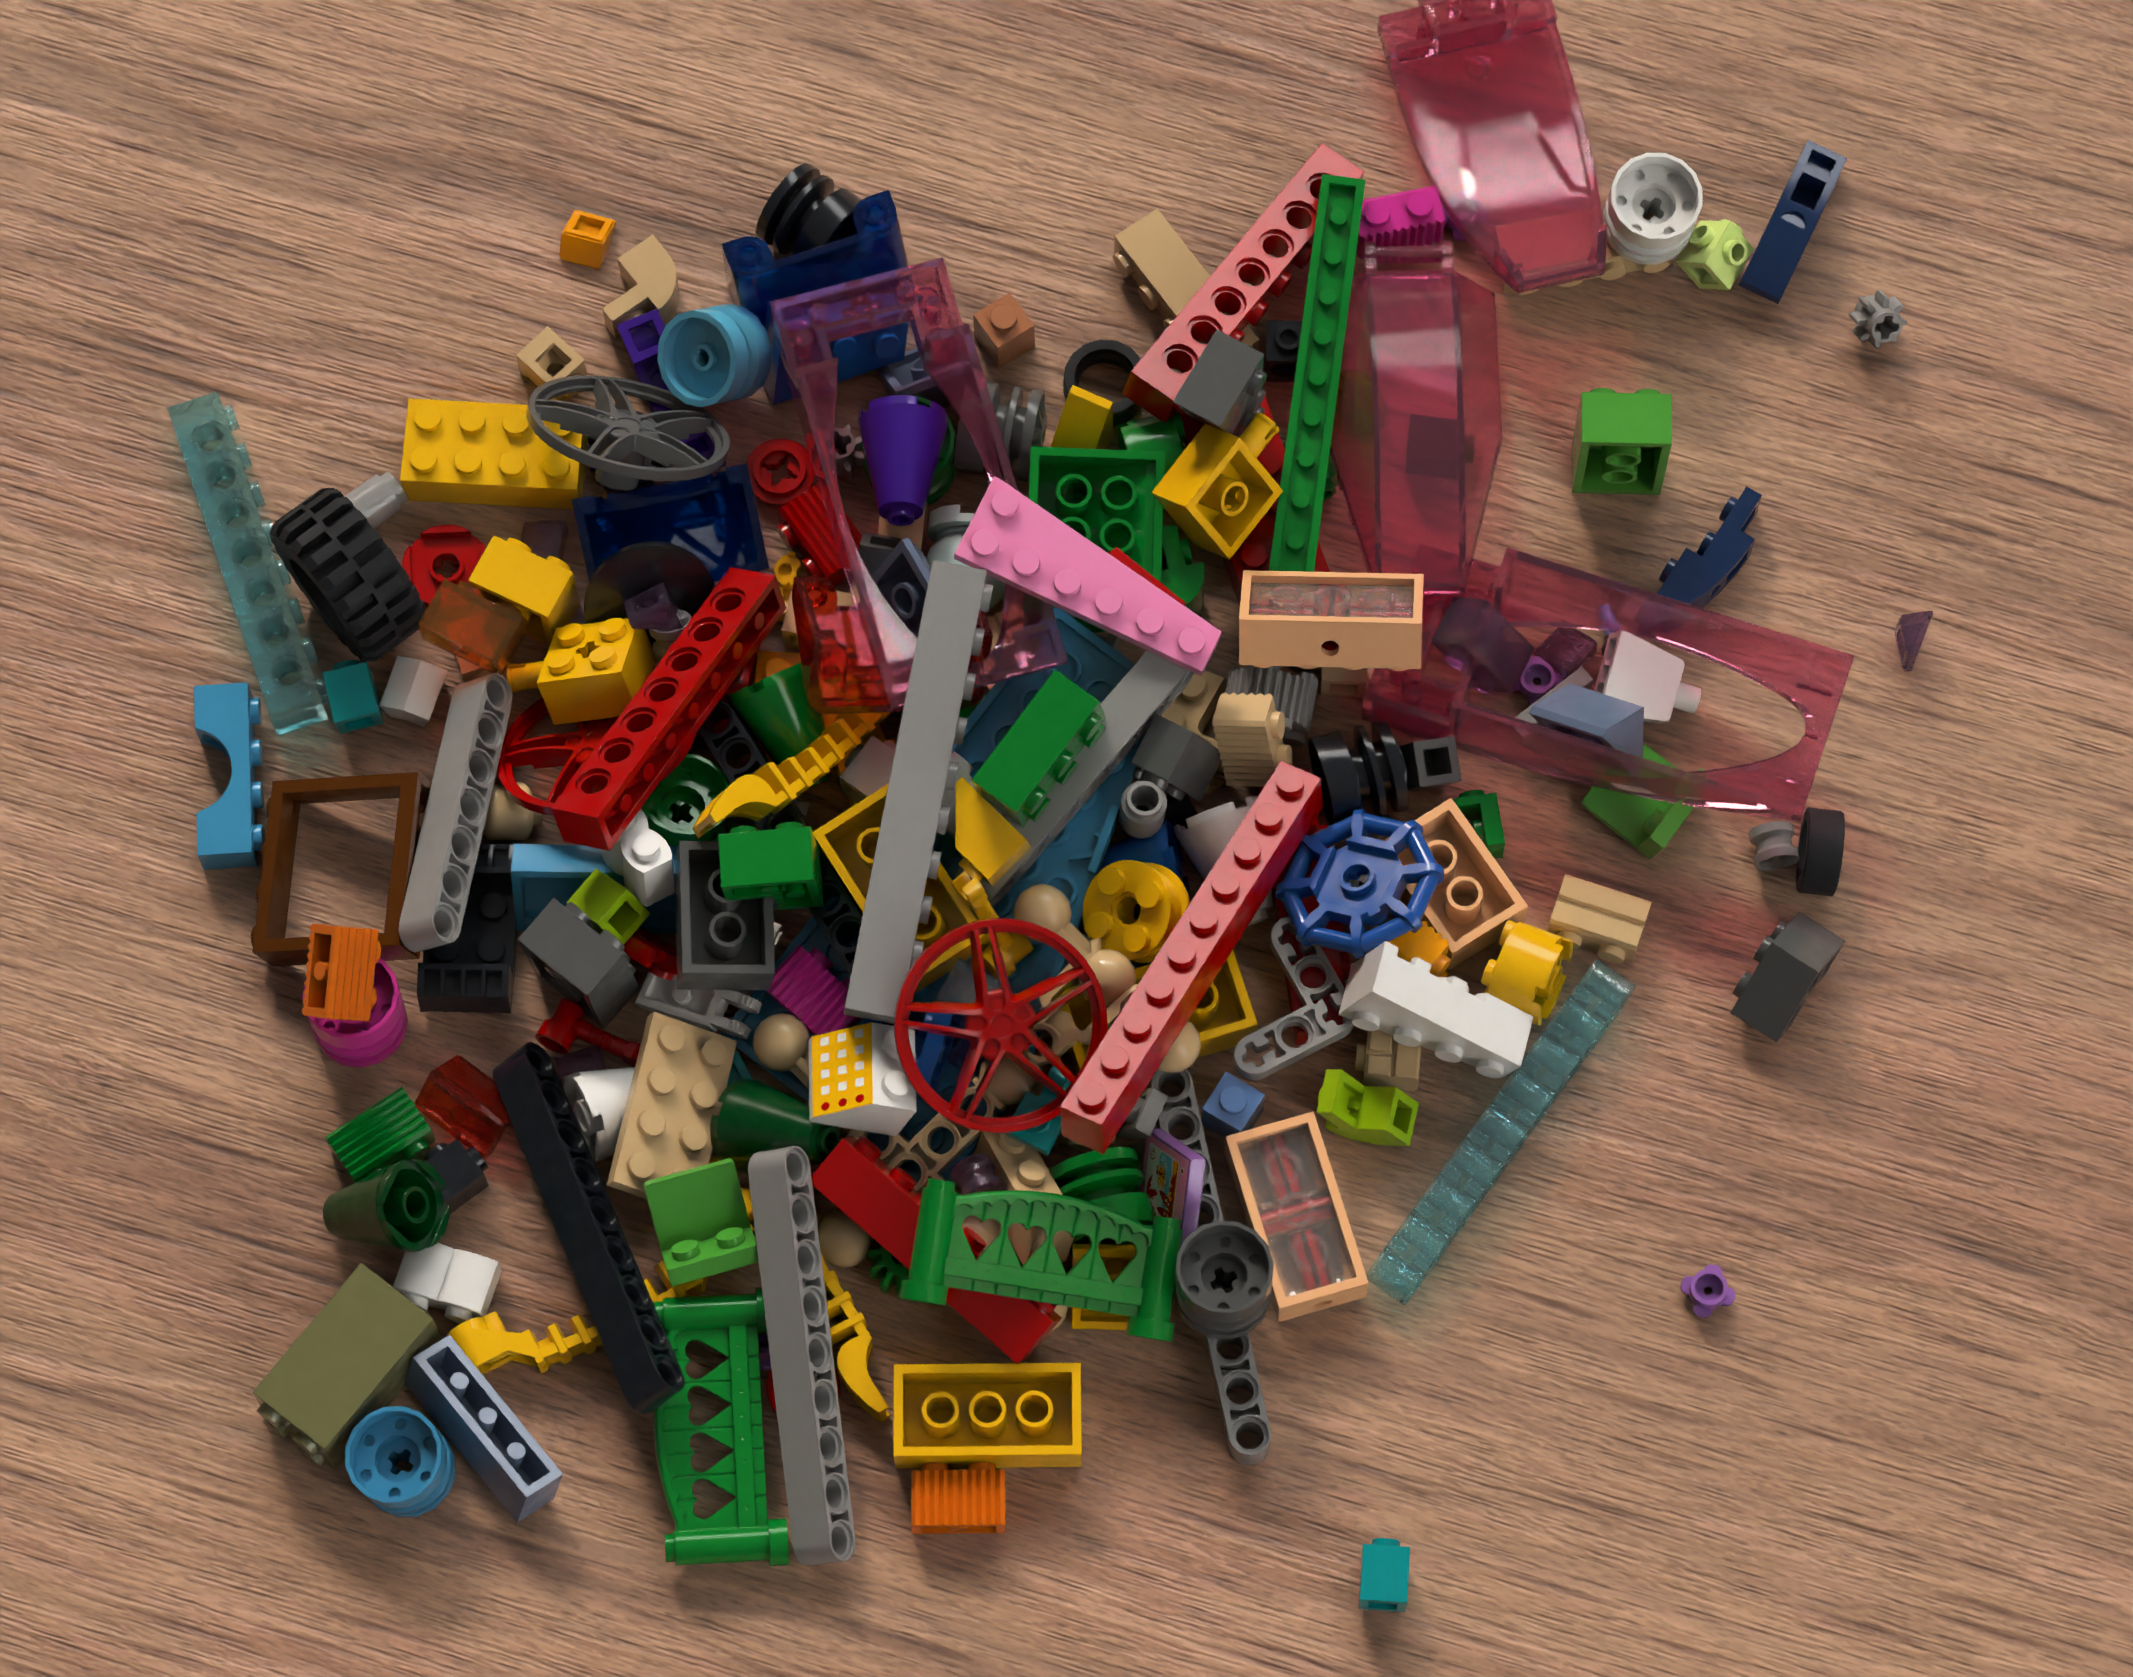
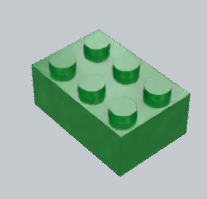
(1040, 749)

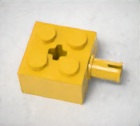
(1220, 487)
(588, 670)

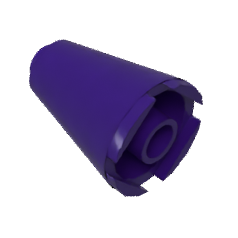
(902, 453)

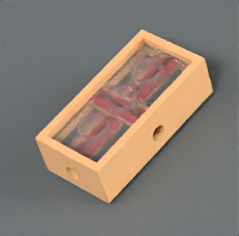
(1331, 620)
(1299, 1213)

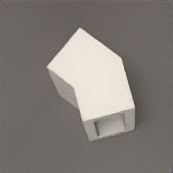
(412, 690)

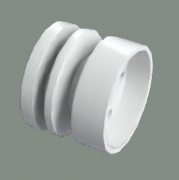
(1658, 186)

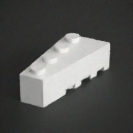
(1434, 1012)

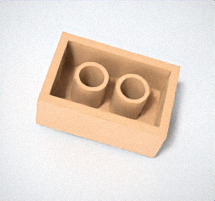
(1475, 891)

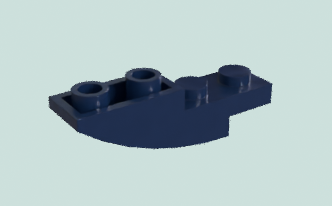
(1792, 221)
(1704, 574)

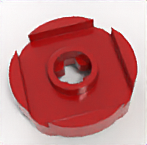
(434, 547)

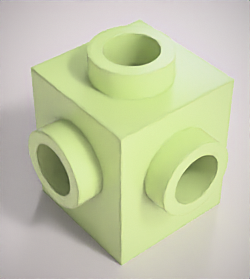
(1715, 254)

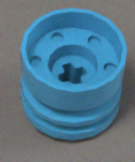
(385, 1440)

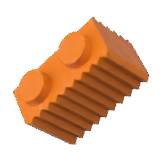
(341, 972)
(958, 1499)

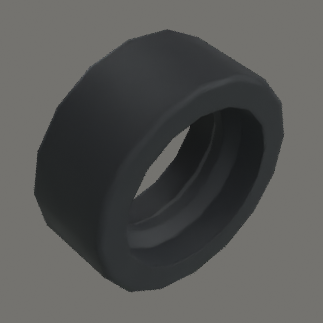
(1103, 352)
(1820, 851)

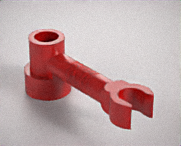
(566, 1026)

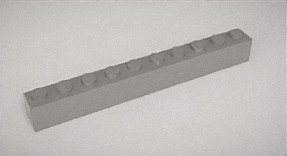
(917, 787)

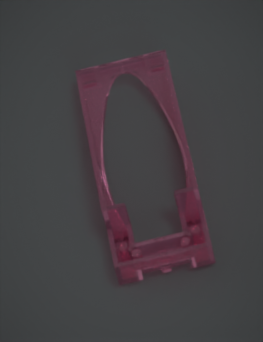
(924, 297)
(1550, 594)

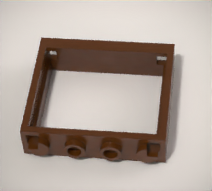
(279, 851)

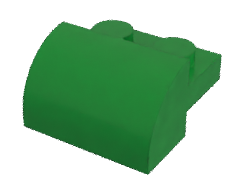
(1179, 573)

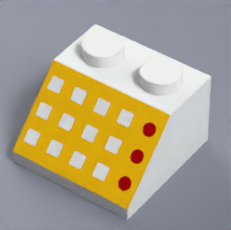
(860, 1080)

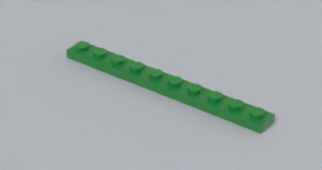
(1317, 374)

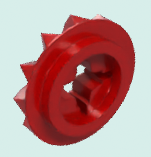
(773, 455)

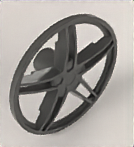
(623, 434)

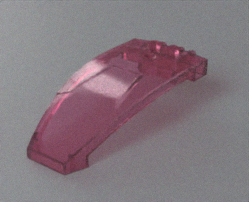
(1501, 134)

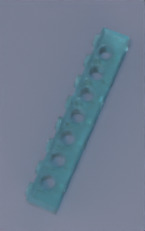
(195, 425)

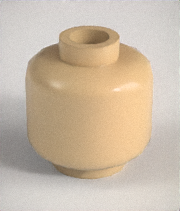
(507, 819)

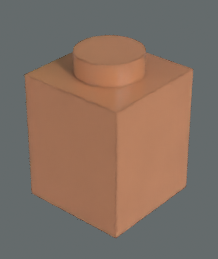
(1004, 330)

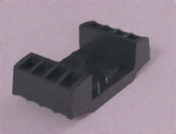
(479, 966)

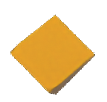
(586, 239)

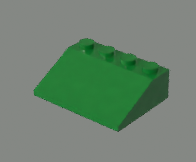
(1104, 499)

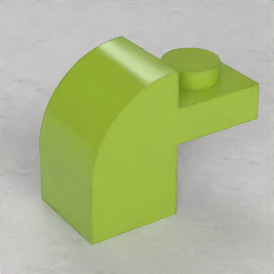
(1366, 1112)

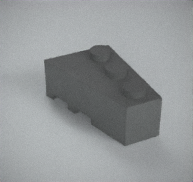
(1224, 385)

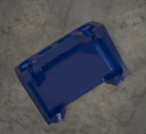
(875, 249)
(703, 514)

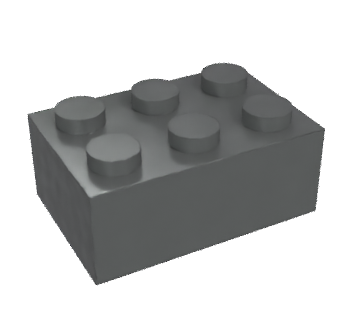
(718, 939)
(580, 961)

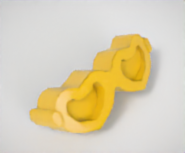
(785, 571)

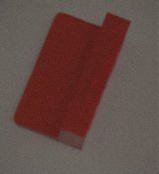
(464, 1104)

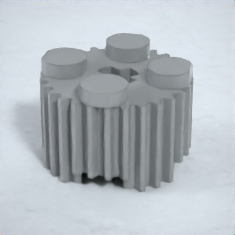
(1290, 693)

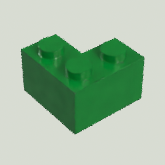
(772, 864)

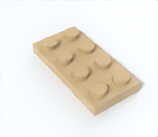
(670, 1102)

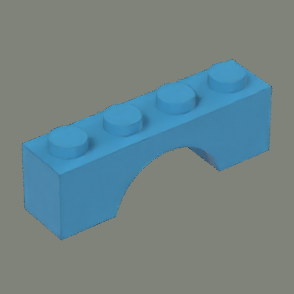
(229, 827)

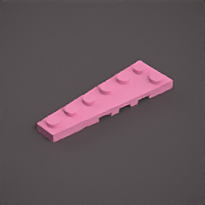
(1063, 568)

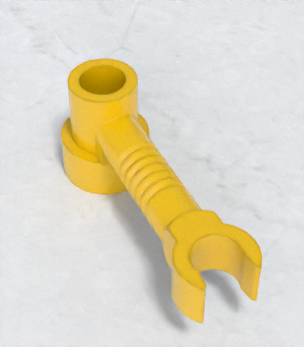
(1012, 945)

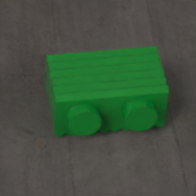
(381, 1136)

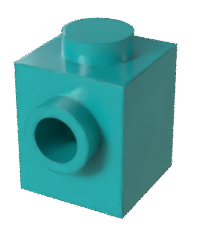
(353, 696)
(1384, 1576)

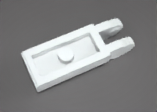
(696, 1007)

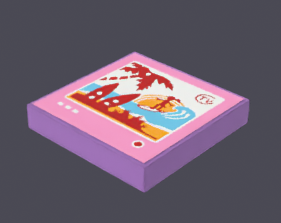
(1173, 1179)

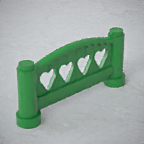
(945, 1259)
(741, 1527)

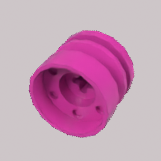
(366, 1042)

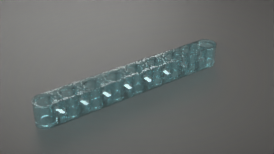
(1500, 1132)

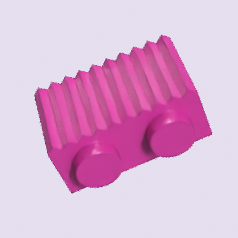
(1402, 219)
(812, 992)

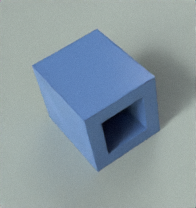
(1232, 1106)

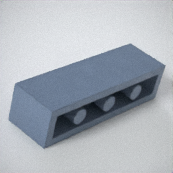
(483, 1428)

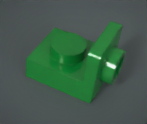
(1488, 825)

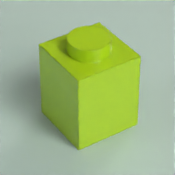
(609, 906)

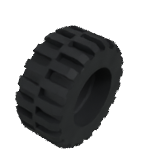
(348, 574)

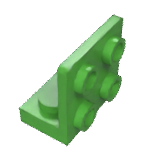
(1638, 820)
(701, 1222)

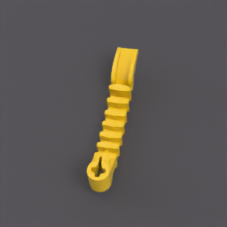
(777, 786)
(491, 1346)
(854, 1354)

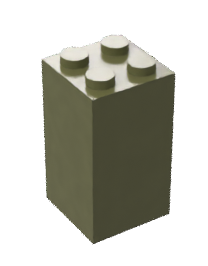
(344, 1366)

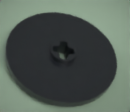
(641, 568)

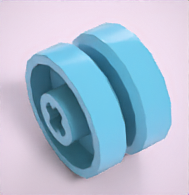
(714, 355)

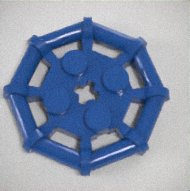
(1361, 904)

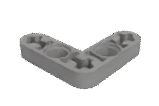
(1309, 1017)

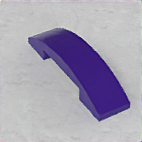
(641, 342)

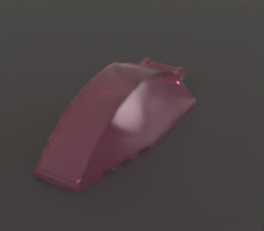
(1418, 415)

